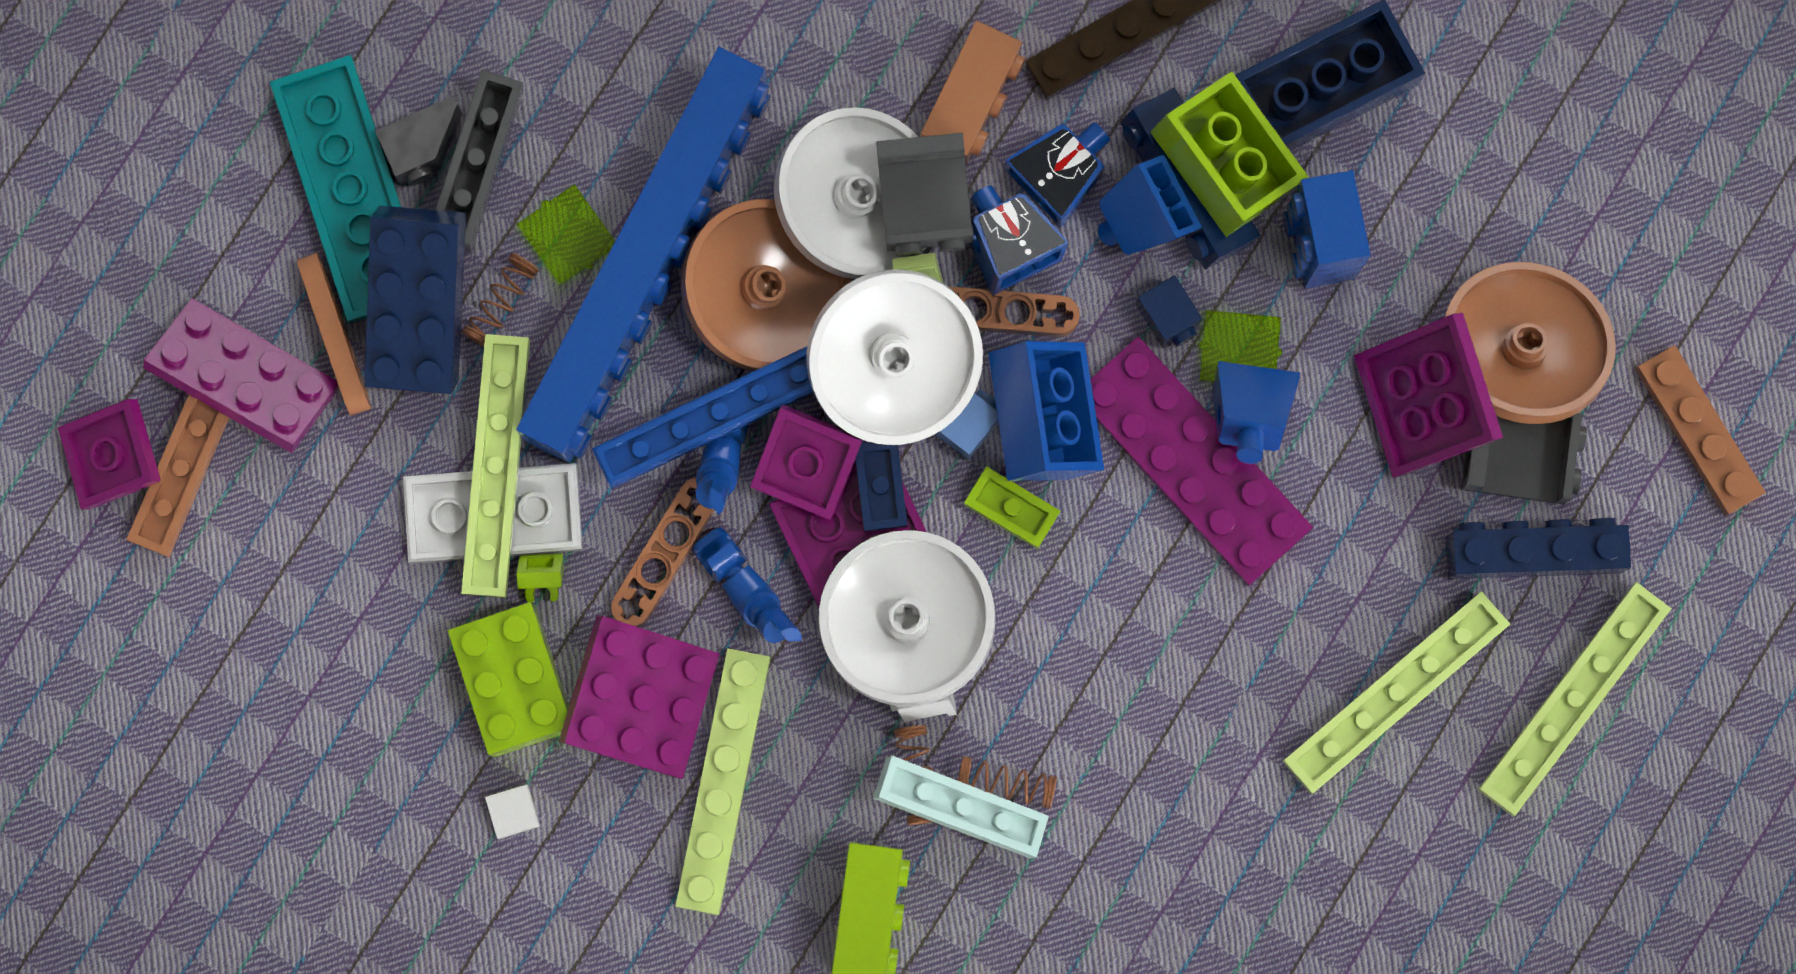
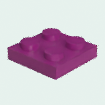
(109, 454)
(806, 462)

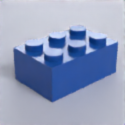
(1327, 230)
(1046, 411)

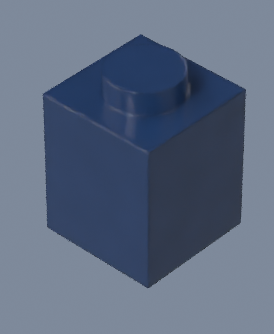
(1169, 313)

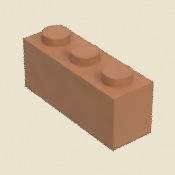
(976, 87)

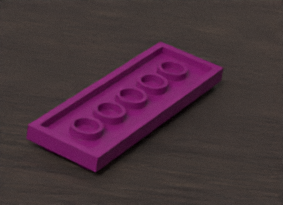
(1180, 453)

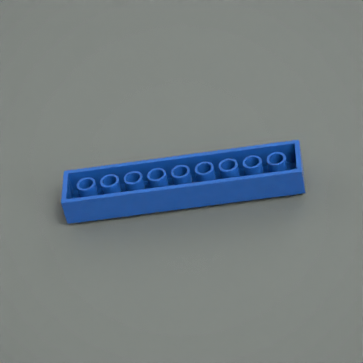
(645, 256)

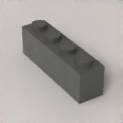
(480, 149)

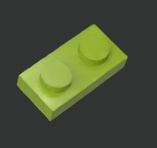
(1012, 507)

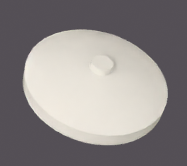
(832, 191)
(894, 357)
(907, 618)

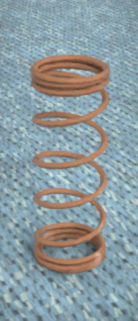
(527, 269)
(907, 733)
(1049, 788)

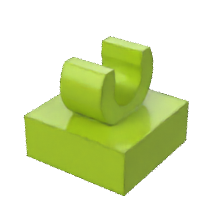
(540, 572)

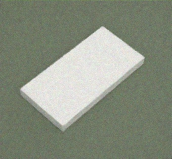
(544, 515)

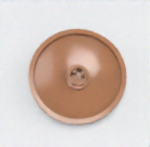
(751, 287)
(1537, 340)

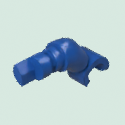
(719, 469)
(745, 587)

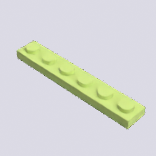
(495, 466)
(1396, 692)
(1574, 699)
(723, 781)

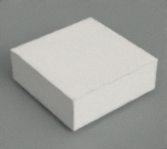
(512, 811)

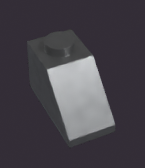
(420, 141)

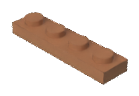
(1700, 430)
(181, 475)

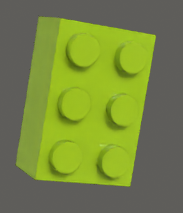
(1228, 153)
(511, 679)
(870, 910)

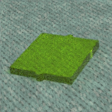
(567, 234)
(1238, 340)

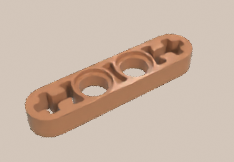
(997, 322)
(334, 334)
(659, 549)

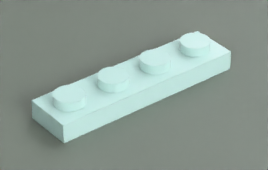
(961, 807)

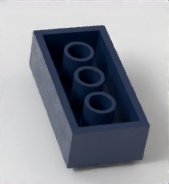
(1334, 75)
(415, 299)

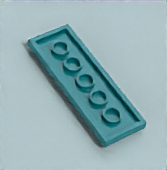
(339, 168)

